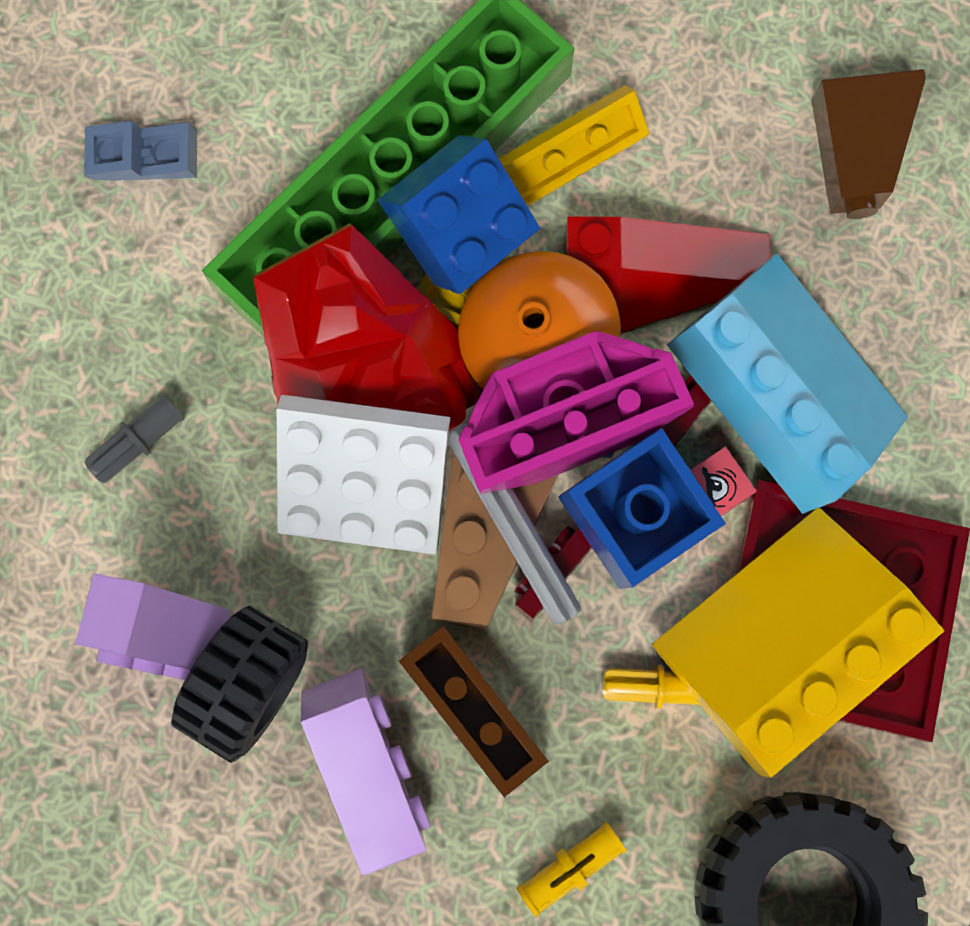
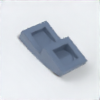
(138, 153)

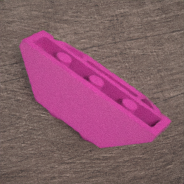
(569, 409)

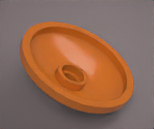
(540, 282)

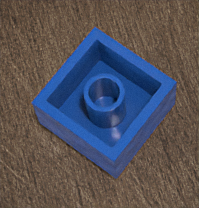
(459, 213)
(641, 510)

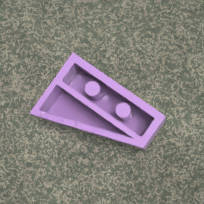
(147, 626)
(363, 771)

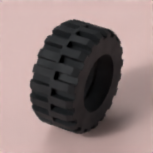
(802, 821)

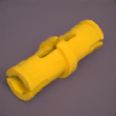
(603, 846)

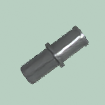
(133, 439)

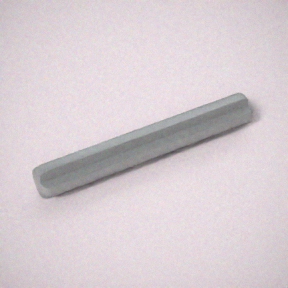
(524, 544)

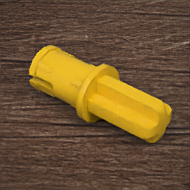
(645, 686)

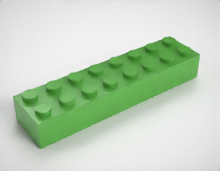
(471, 83)

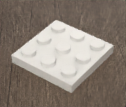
(360, 473)

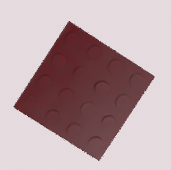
(922, 555)

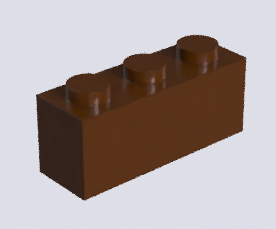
(473, 711)

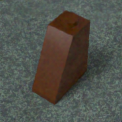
(864, 136)

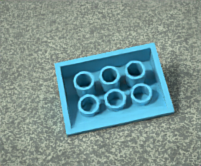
(790, 385)

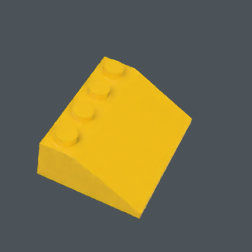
(796, 641)

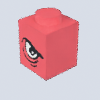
(723, 481)

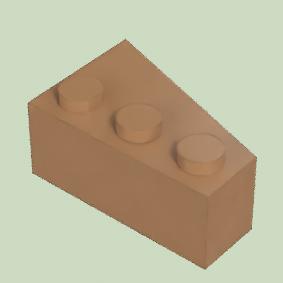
(474, 555)

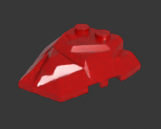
(359, 332)

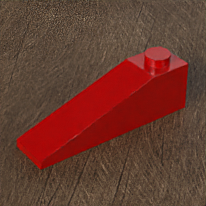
(661, 265)

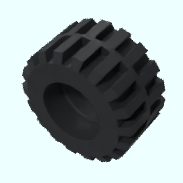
(239, 683)

